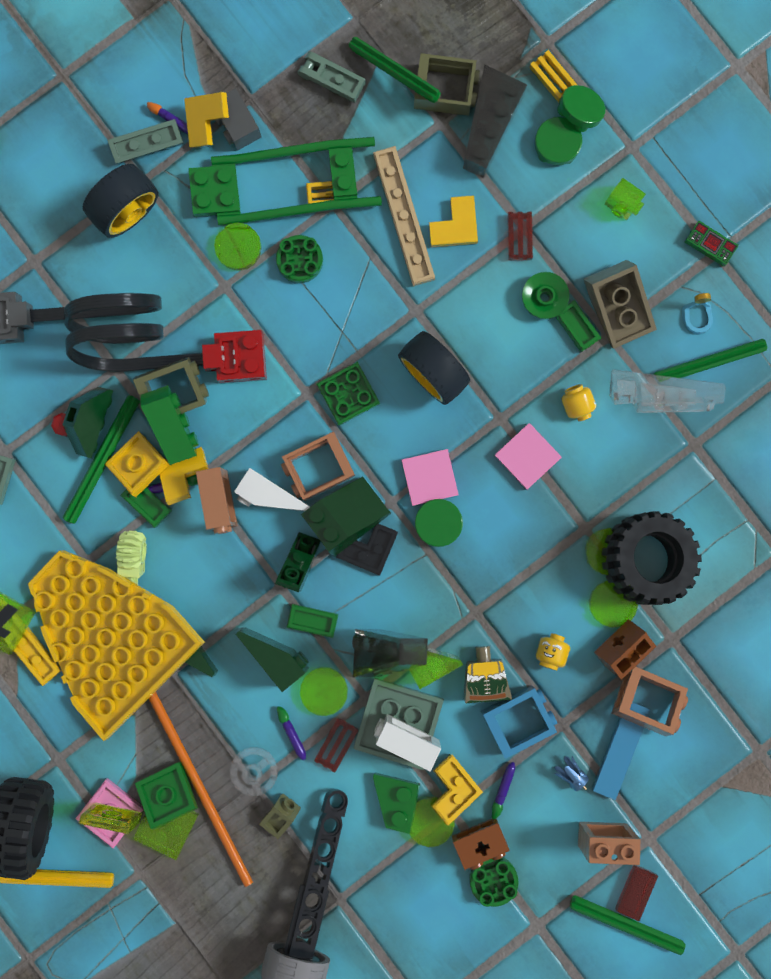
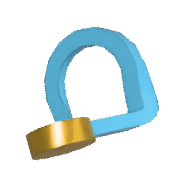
(703, 299)

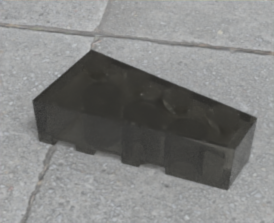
(494, 111)
(384, 652)

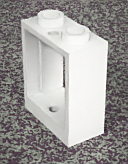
(407, 742)

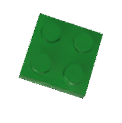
(166, 795)

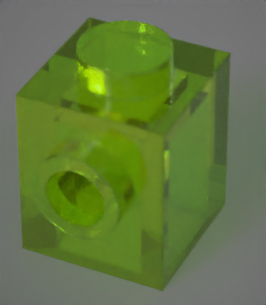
(625, 200)

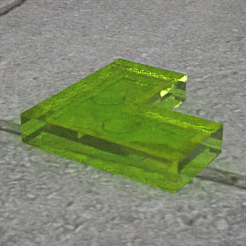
(168, 838)

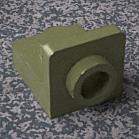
(280, 816)

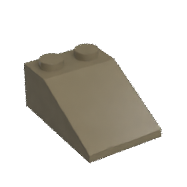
(620, 303)

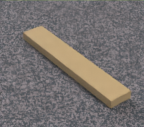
(404, 216)

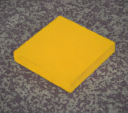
(137, 464)

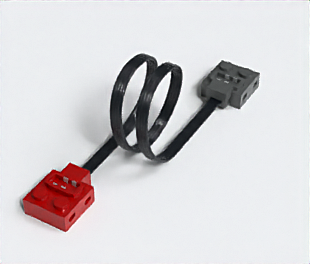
(233, 356)

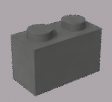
(240, 125)

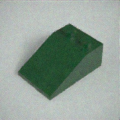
(345, 515)
(276, 659)

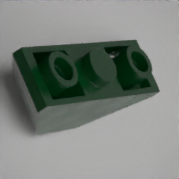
(86, 420)
(298, 562)

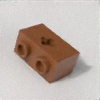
(625, 649)
(467, 844)

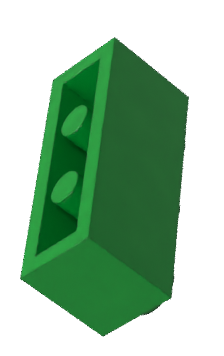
(169, 424)

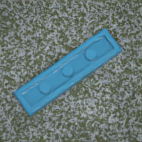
(619, 755)

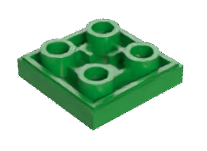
(348, 393)

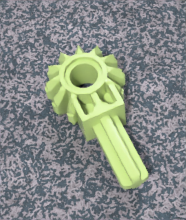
(131, 555)

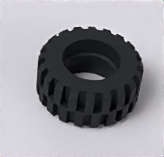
(680, 551)
(24, 825)

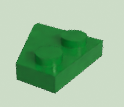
(397, 801)

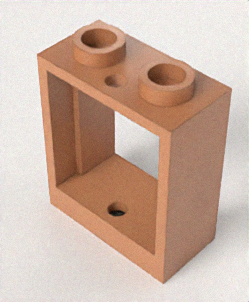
(289, 468)
(216, 500)
(626, 695)
(602, 840)

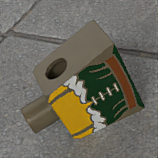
(485, 678)

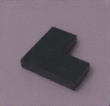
(371, 555)

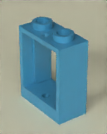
(548, 717)

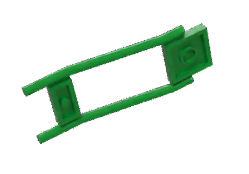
(216, 187)

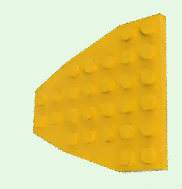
(108, 638)

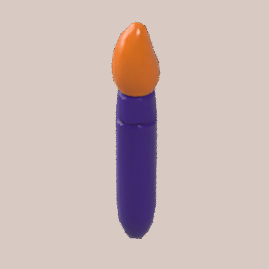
(167, 116)

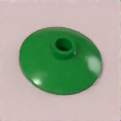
(553, 287)

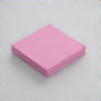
(528, 456)
(429, 477)
(114, 796)

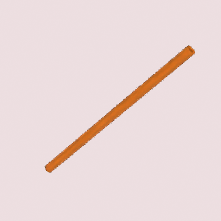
(200, 790)

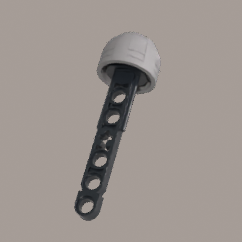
(297, 956)

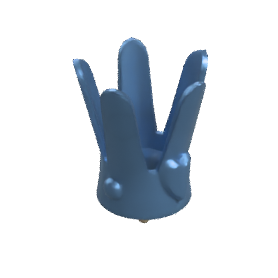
(572, 774)

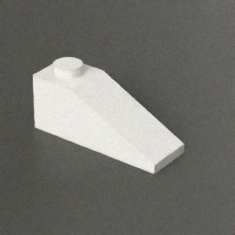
(264, 493)

